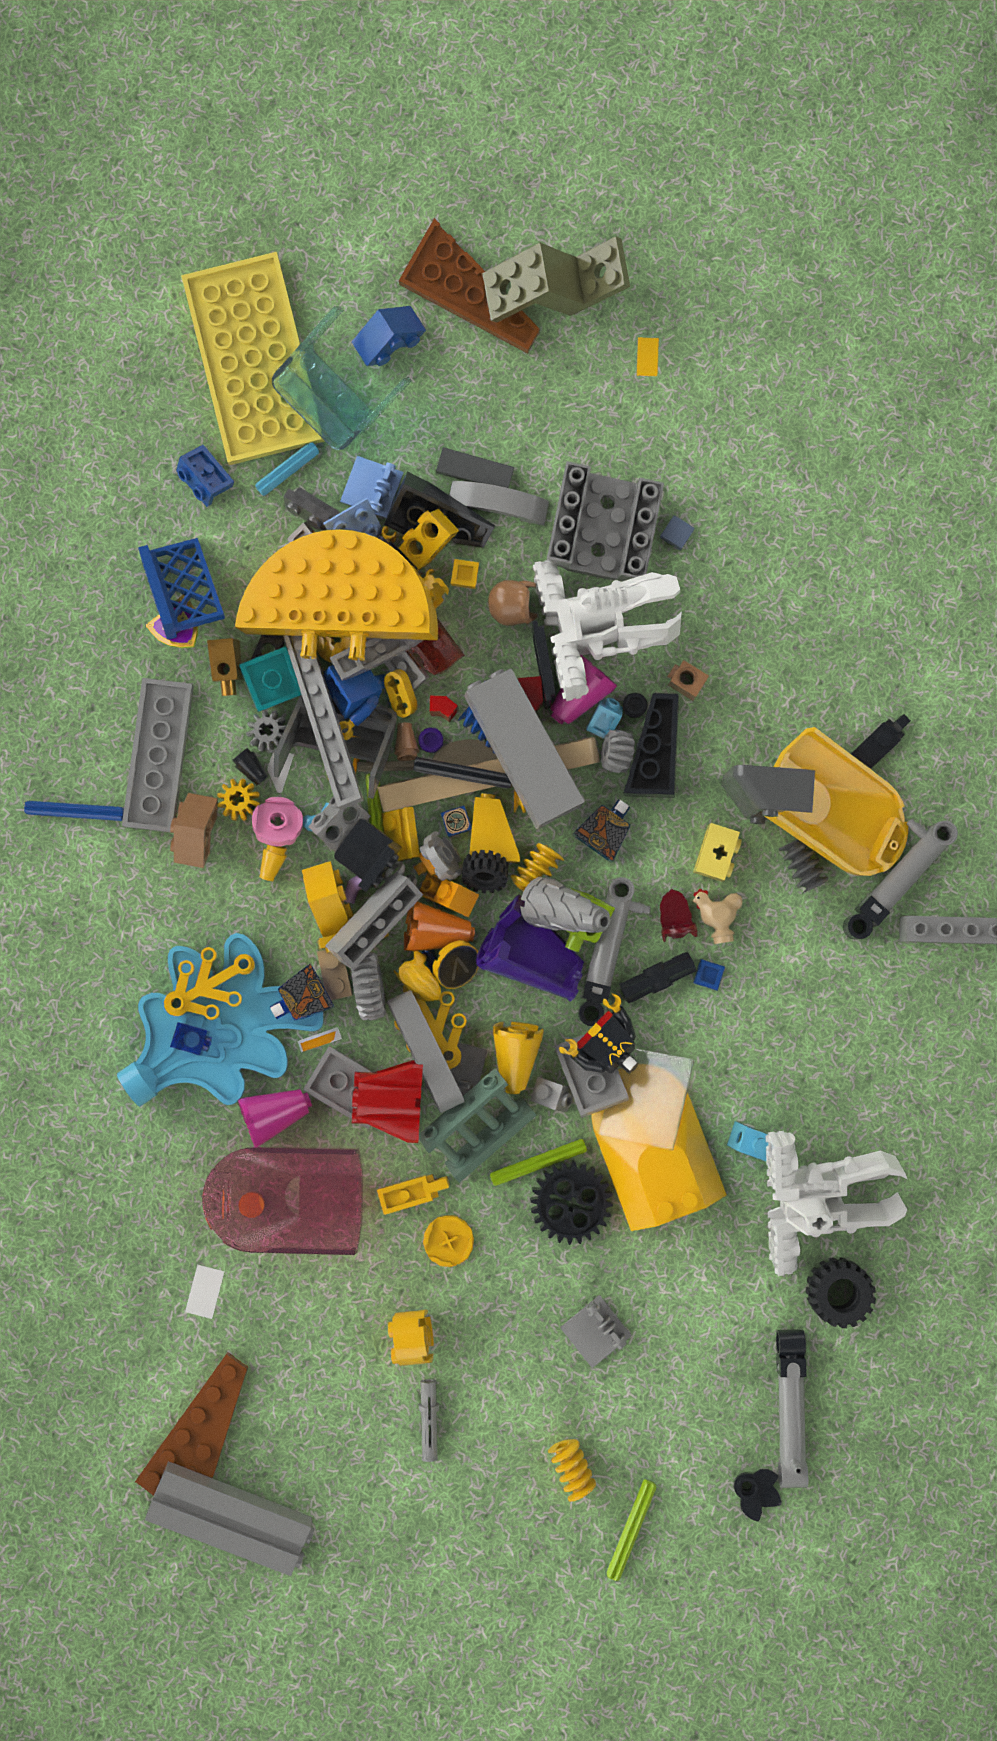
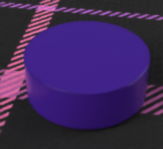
(430, 740)

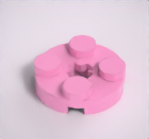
(277, 835)

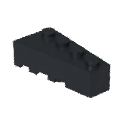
(656, 753)

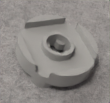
(442, 856)

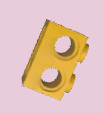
(431, 542)

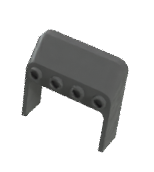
(371, 744)

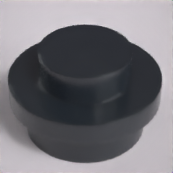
(634, 705)

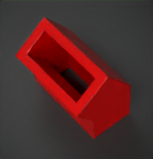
(443, 707)

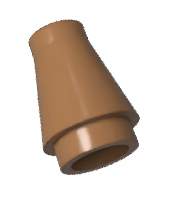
(406, 745)

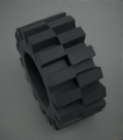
(485, 871)

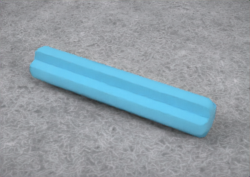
(287, 468)

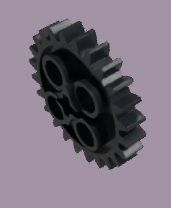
(563, 1223)

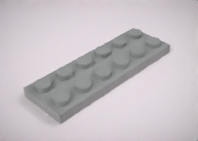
(157, 754)

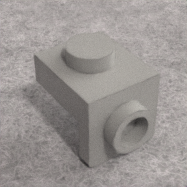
(552, 1095)

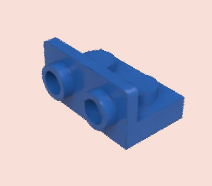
(203, 474)

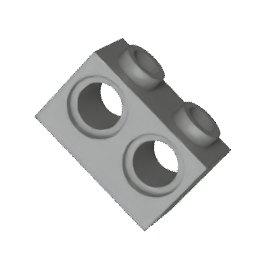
(341, 823)

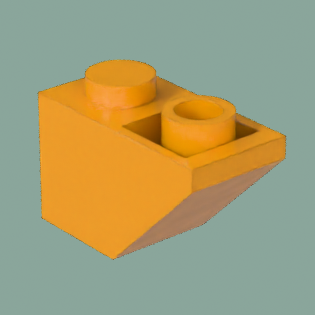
(449, 894)

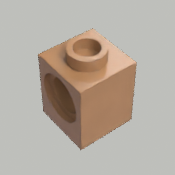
(697, 676)

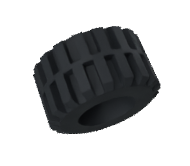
(857, 1305)

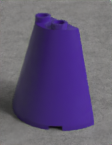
(530, 954)

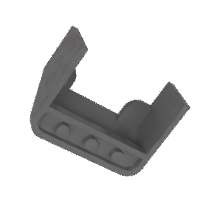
(769, 790)

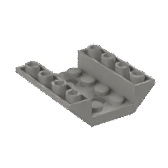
(622, 531)

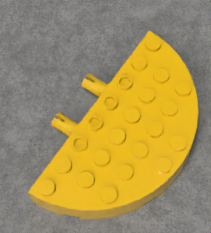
(338, 588)

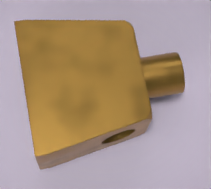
(222, 653)

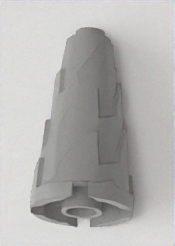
(561, 908)

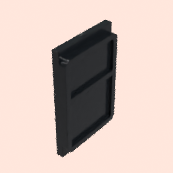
(543, 663)

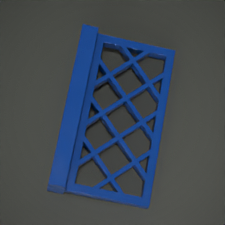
(163, 597)

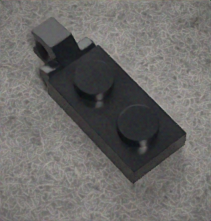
(880, 741)

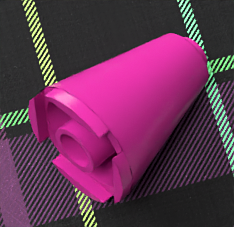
(599, 687)
(273, 1113)

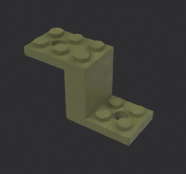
(556, 279)

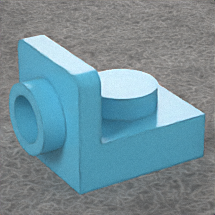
(605, 717)

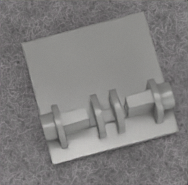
(596, 1331)

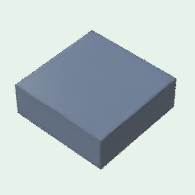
(677, 532)

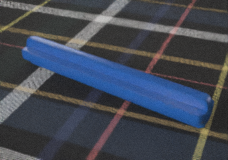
(74, 810)

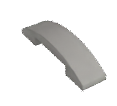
(500, 501)
(376, 653)

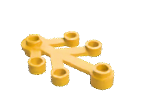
(205, 986)
(437, 1026)

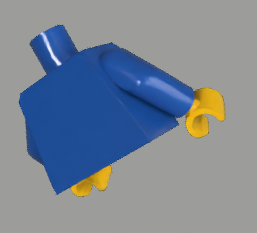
(354, 696)

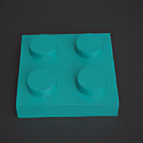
(270, 679)

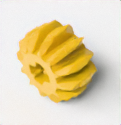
(235, 791)

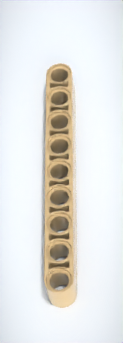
(434, 787)

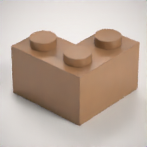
(193, 829)

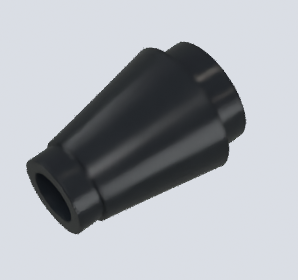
(250, 766)

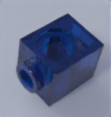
(181, 1033)

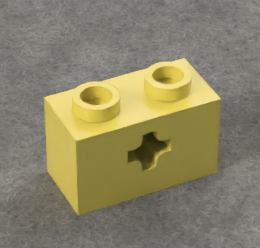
(716, 837)

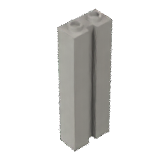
(523, 748)
(230, 1519)

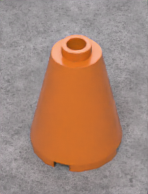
(434, 929)

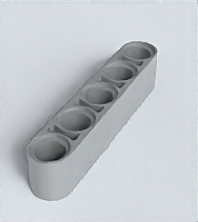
(425, 1051)

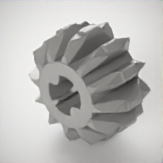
(270, 722)
(617, 751)

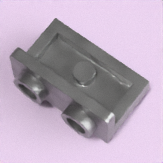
(309, 508)

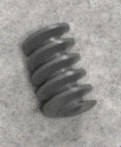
(804, 865)

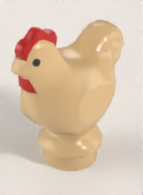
(718, 914)

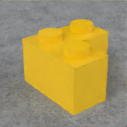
(327, 898)

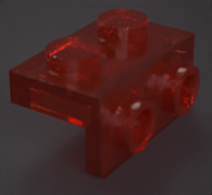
(439, 654)

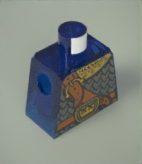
(605, 830)
(302, 996)

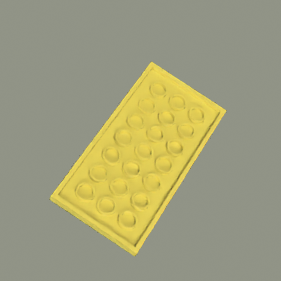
(243, 339)

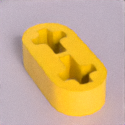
(400, 693)

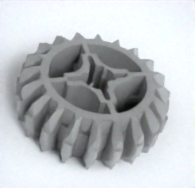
(369, 988)

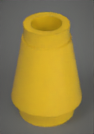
(272, 860)

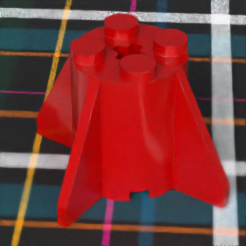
(390, 1100)

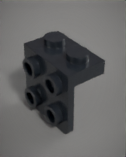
(368, 853)

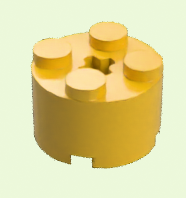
(411, 1338)

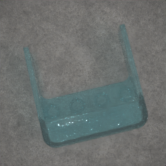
(323, 396)

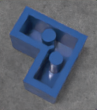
(386, 333)

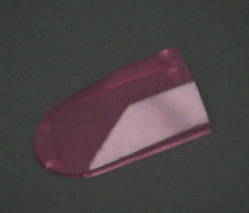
(287, 1200)

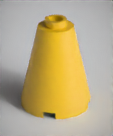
(516, 1052)

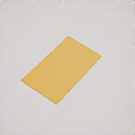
(647, 356)

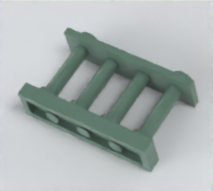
(489, 1139)

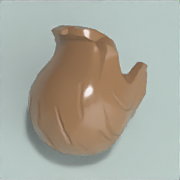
(510, 602)

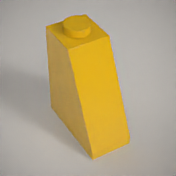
(492, 829)

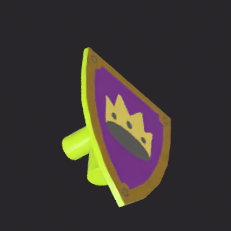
(184, 639)

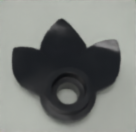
(760, 1493)

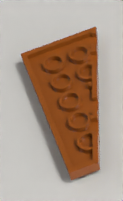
(456, 283)
(203, 1427)

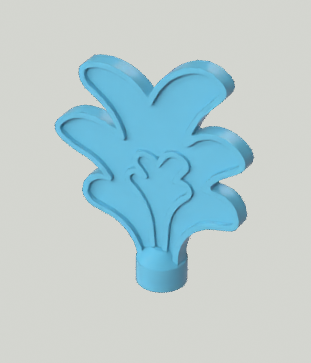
(237, 1034)

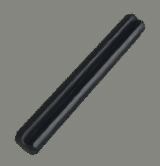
(462, 772)

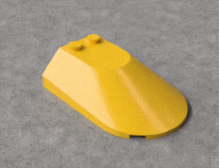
(855, 811)
(659, 1182)

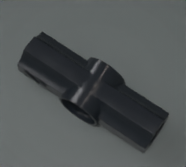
(657, 977)

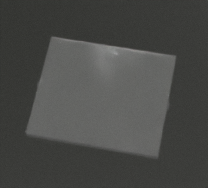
(655, 1100)

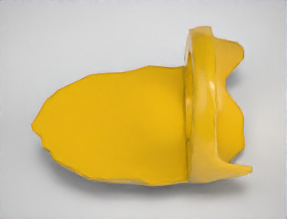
(419, 978)

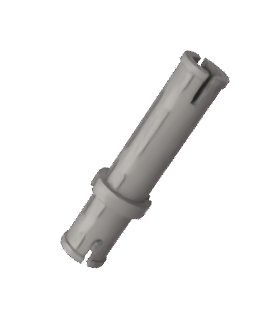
(428, 1389)

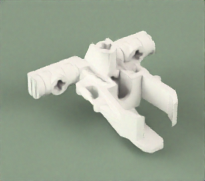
(597, 620)
(813, 1198)

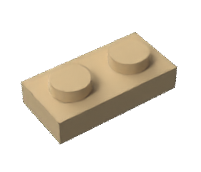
(334, 976)

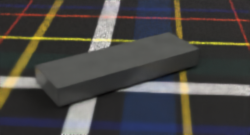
(473, 468)

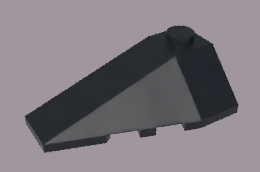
(418, 496)

